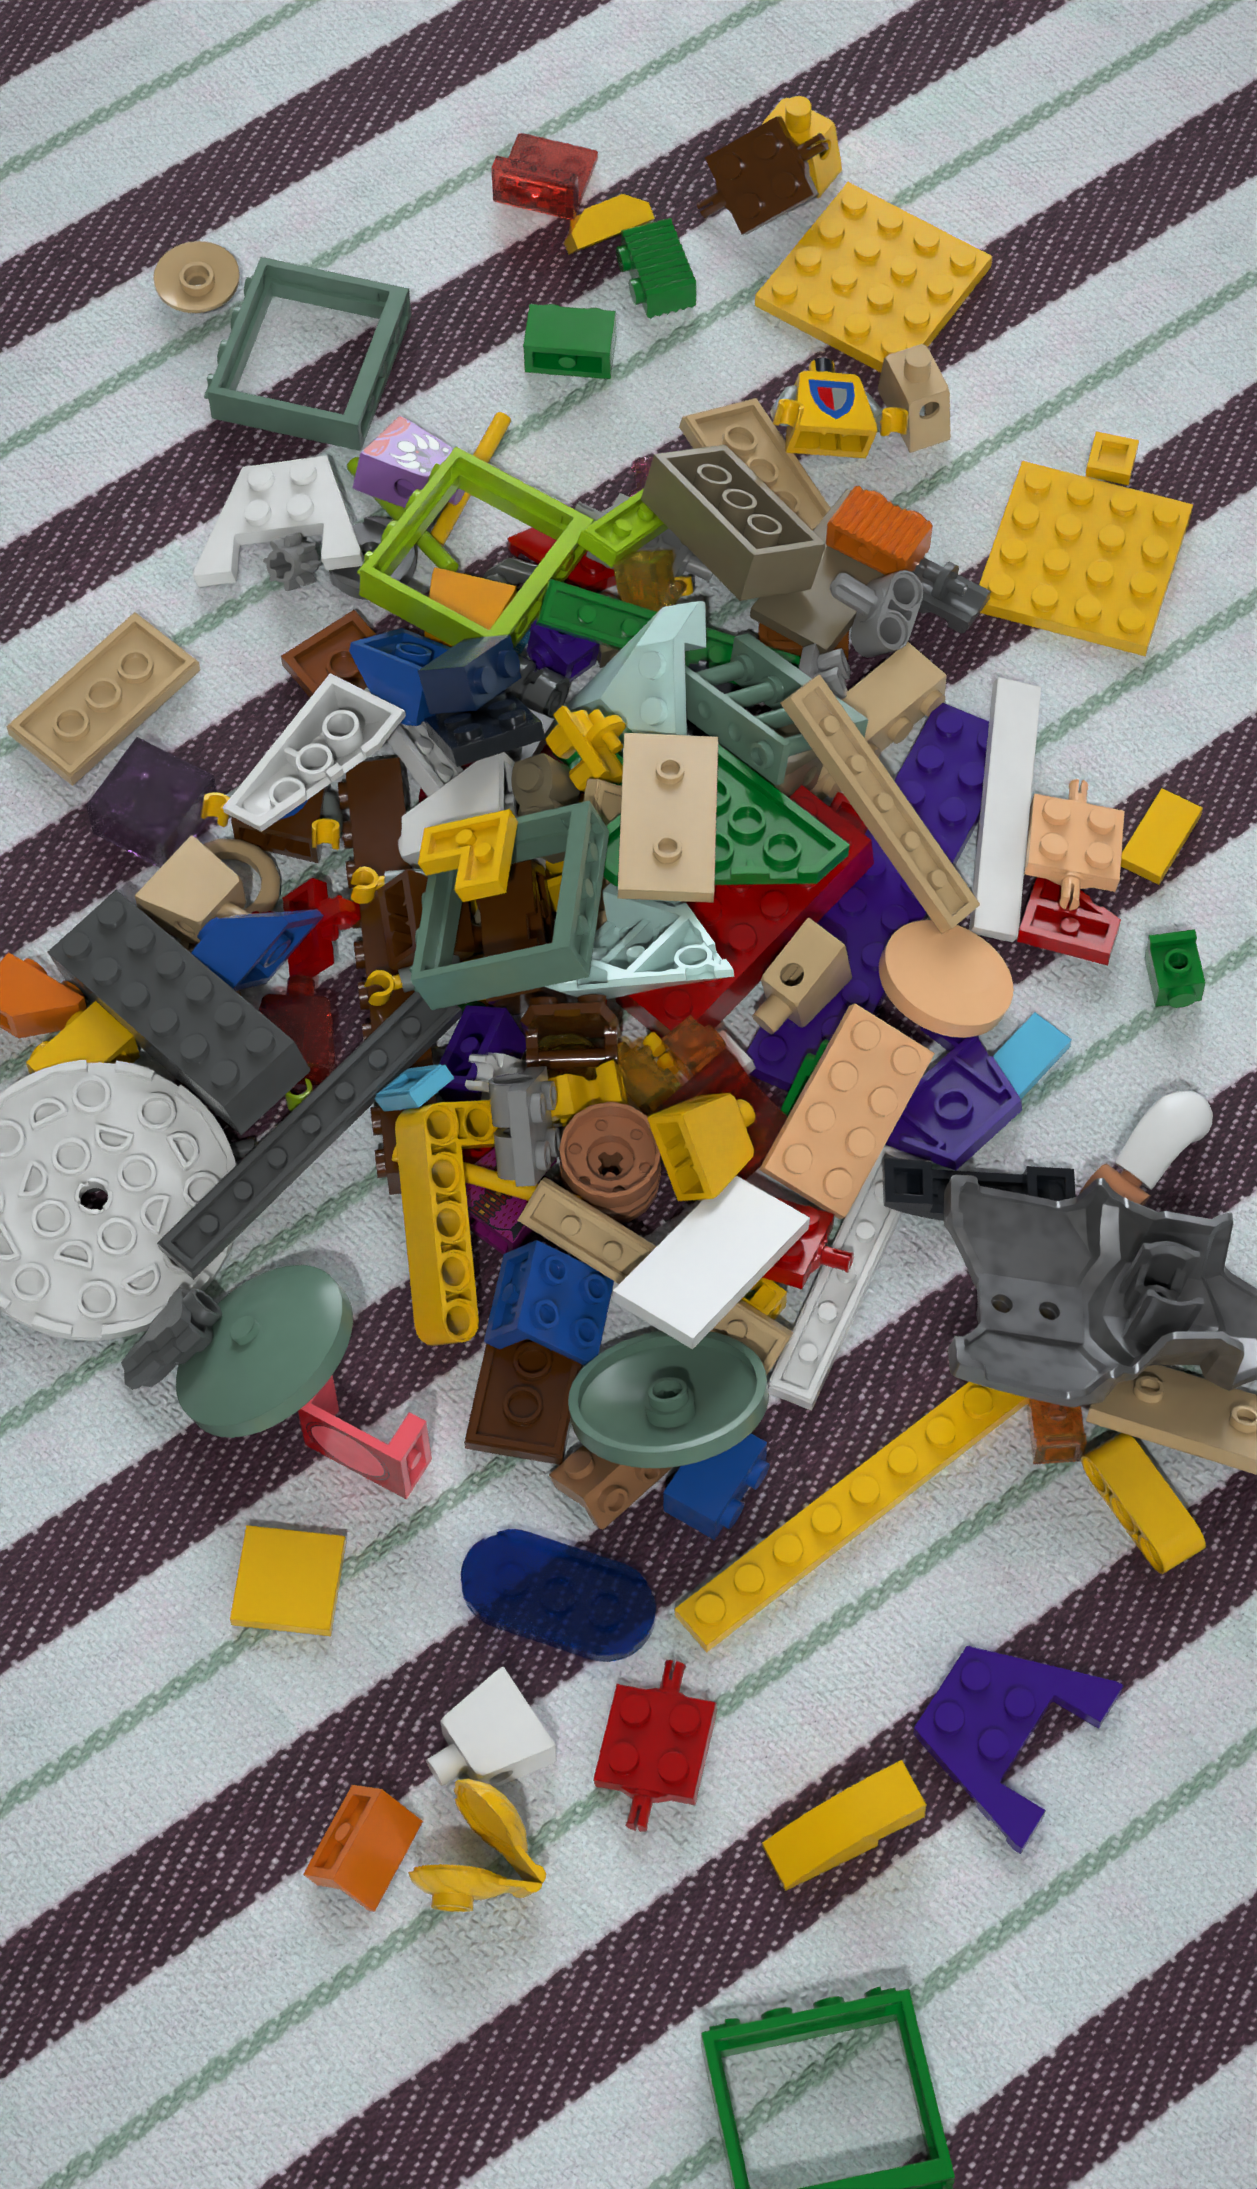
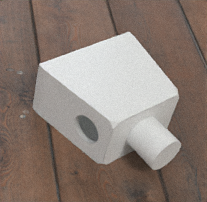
(492, 1736)

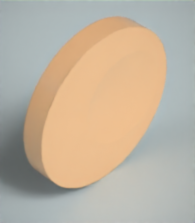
(946, 980)

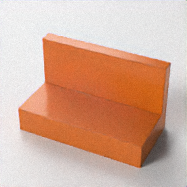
(364, 1845)

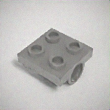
(526, 1139)

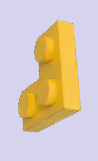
(477, 848)

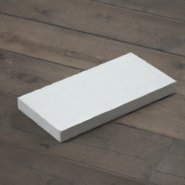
(710, 1261)

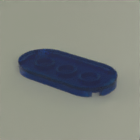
(558, 1595)

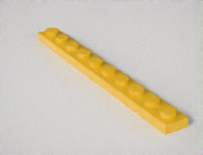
(844, 1512)

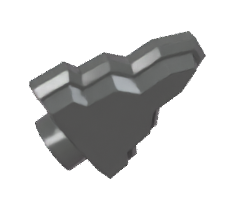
(172, 1338)

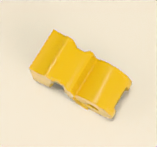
(577, 1093)

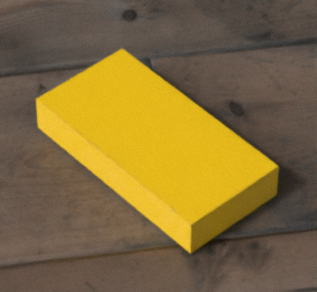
(1160, 836)

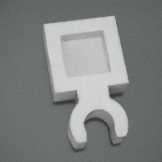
(492, 1066)

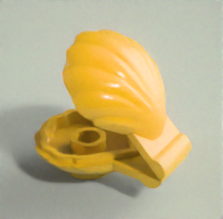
(498, 1825)

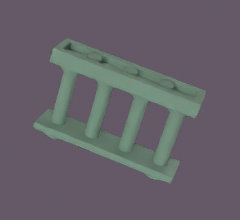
(766, 680)

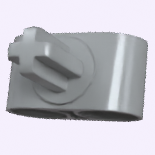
(883, 609)

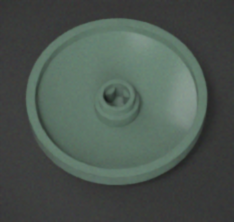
(267, 1351)
(668, 1404)

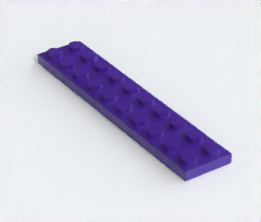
(945, 789)

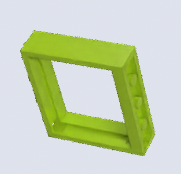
(500, 491)

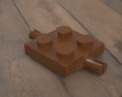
(762, 175)

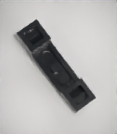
(919, 1189)

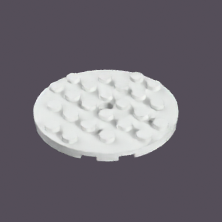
(115, 1131)

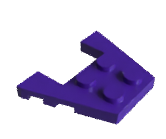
(956, 1105)
(987, 1717)

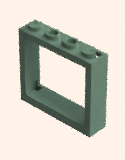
(322, 289)
(566, 829)

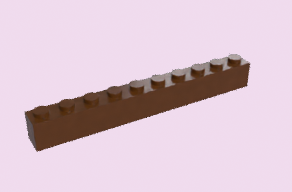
(376, 810)

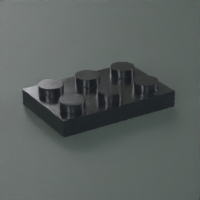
(488, 731)

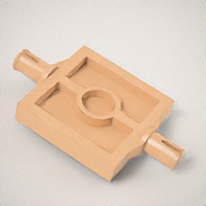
(1074, 843)

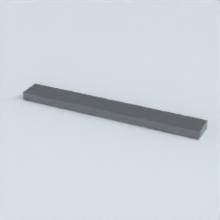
(305, 1134)

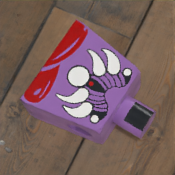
(400, 463)

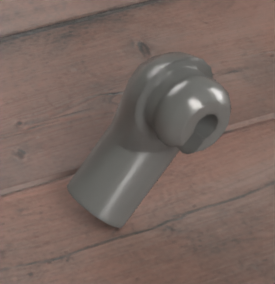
(510, 571)

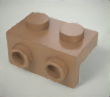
(601, 1485)

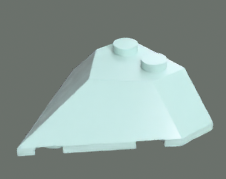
(648, 674)
(647, 949)

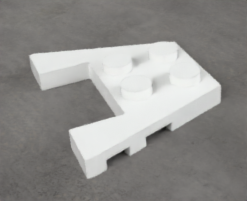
(278, 502)

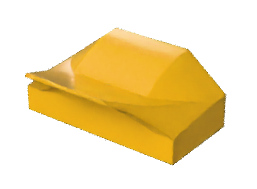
(606, 221)

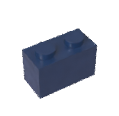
(470, 674)

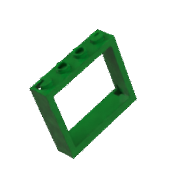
(827, 2018)

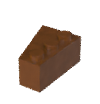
(517, 922)

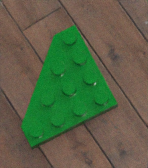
(758, 834)

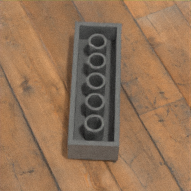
(180, 1012)

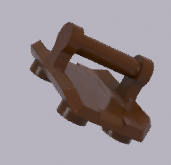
(586, 1018)

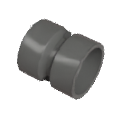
(541, 689)

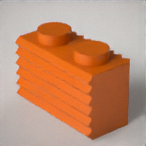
(879, 532)

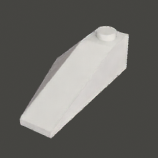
(320, 744)

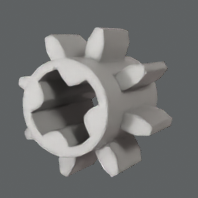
(292, 561)

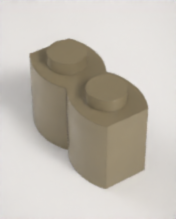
(543, 785)

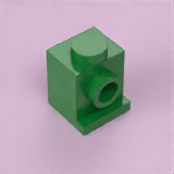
(1174, 968)

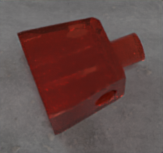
(307, 1022)

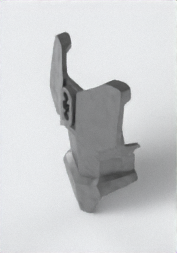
(1115, 1290)

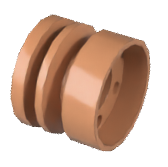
(613, 1139)

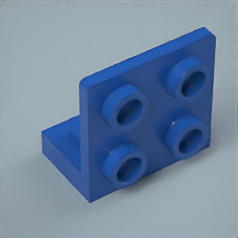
(550, 1302)

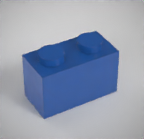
(711, 1490)

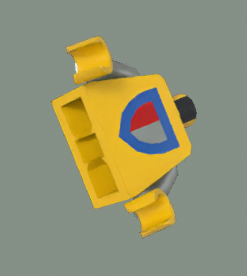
(833, 414)

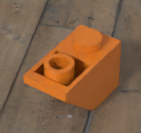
(34, 1001)

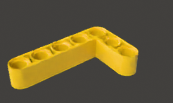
(437, 1214)

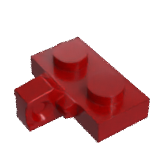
(316, 950)

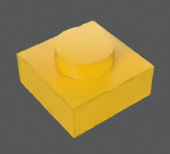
(1112, 458)

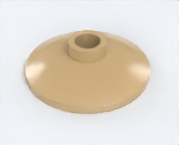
(194, 265)

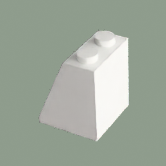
(474, 792)

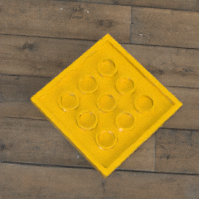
(872, 278)
(1084, 557)

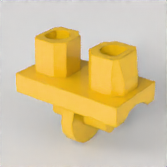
(593, 739)

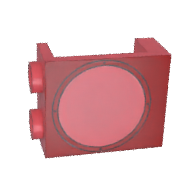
(390, 1465)

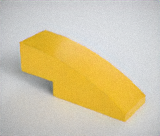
(845, 1825)

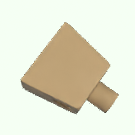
(913, 381)
(191, 892)
(803, 978)

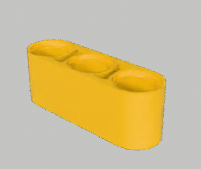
(1143, 1502)

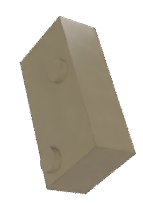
(733, 522)

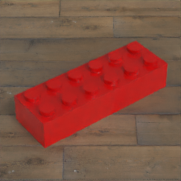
(752, 929)

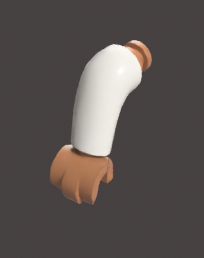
(1156, 1143)

